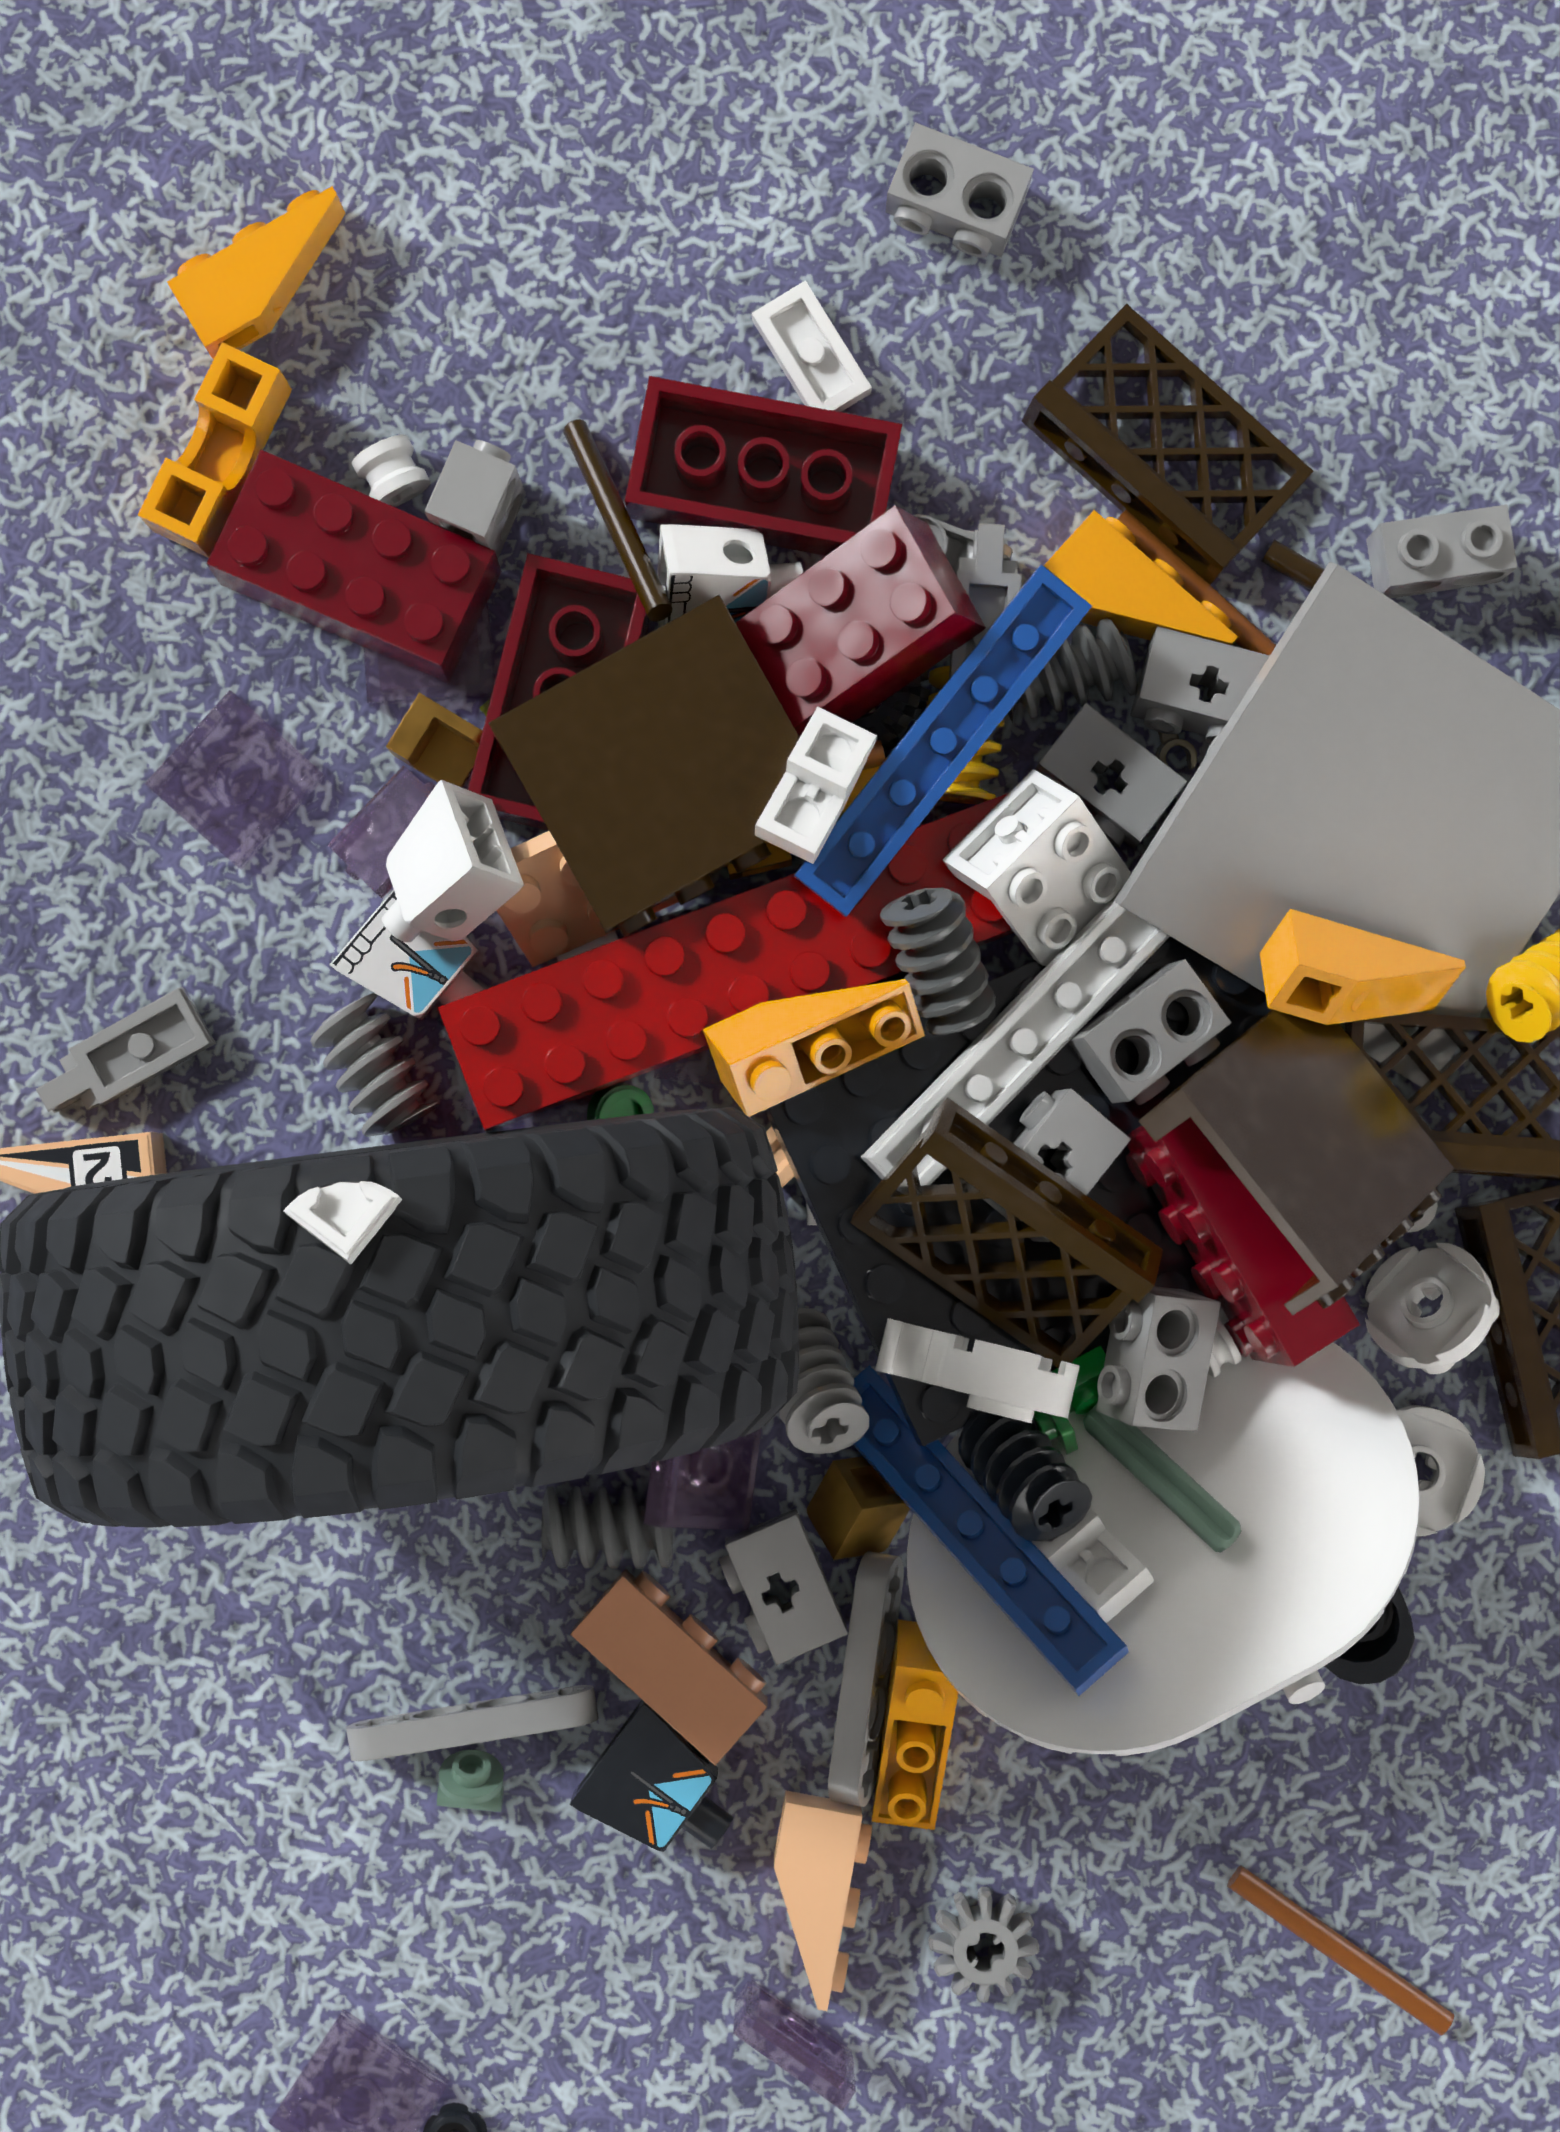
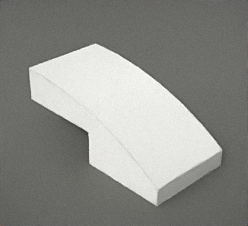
(815, 785)
(1097, 1566)

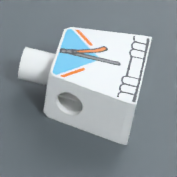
(715, 561)
(408, 973)

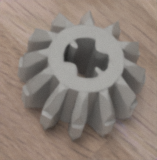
(966, 1930)

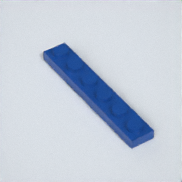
(944, 740)
(984, 1542)

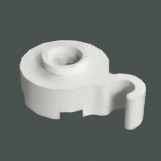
(994, 1375)

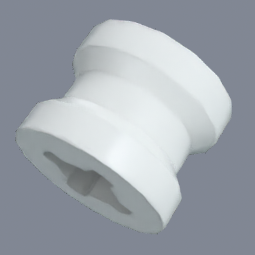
(391, 471)

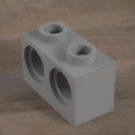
(966, 175)
(477, 494)
(1442, 552)
(1142, 1020)
(1165, 1358)

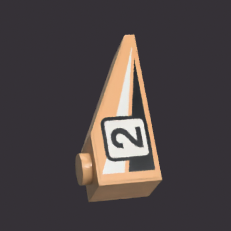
(82, 1161)

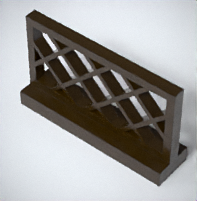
(1123, 471)
(1477, 1151)
(1046, 1209)
(1513, 1338)

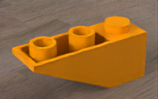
(250, 283)
(1130, 587)
(1349, 974)
(808, 1040)
(914, 1734)

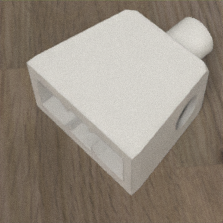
(450, 867)

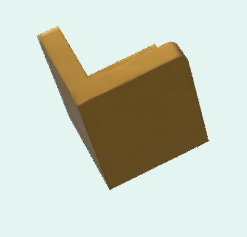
(436, 742)
(855, 1509)

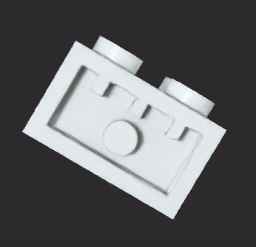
(1041, 864)

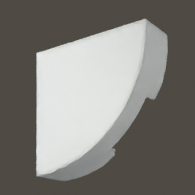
(344, 1214)

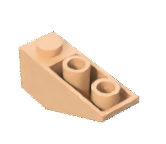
(814, 1871)

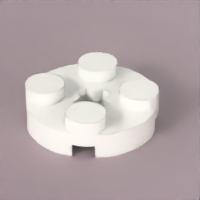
(1448, 1334)
(1456, 1467)

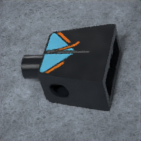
(652, 1785)

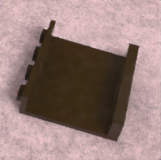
(654, 764)
(1313, 1145)

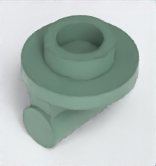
(471, 1781)

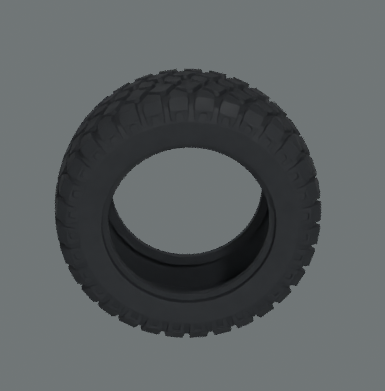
(506, 1328)

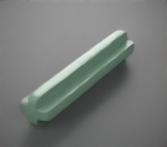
(1165, 1479)

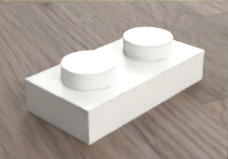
(811, 350)

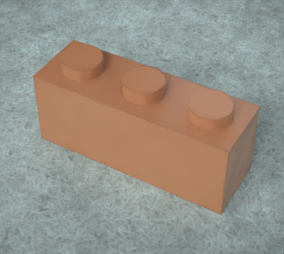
(672, 1664)

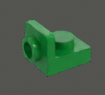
(1083, 1400)

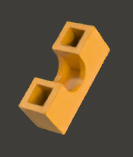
(234, 421)

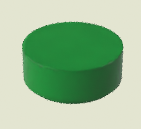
(619, 1101)

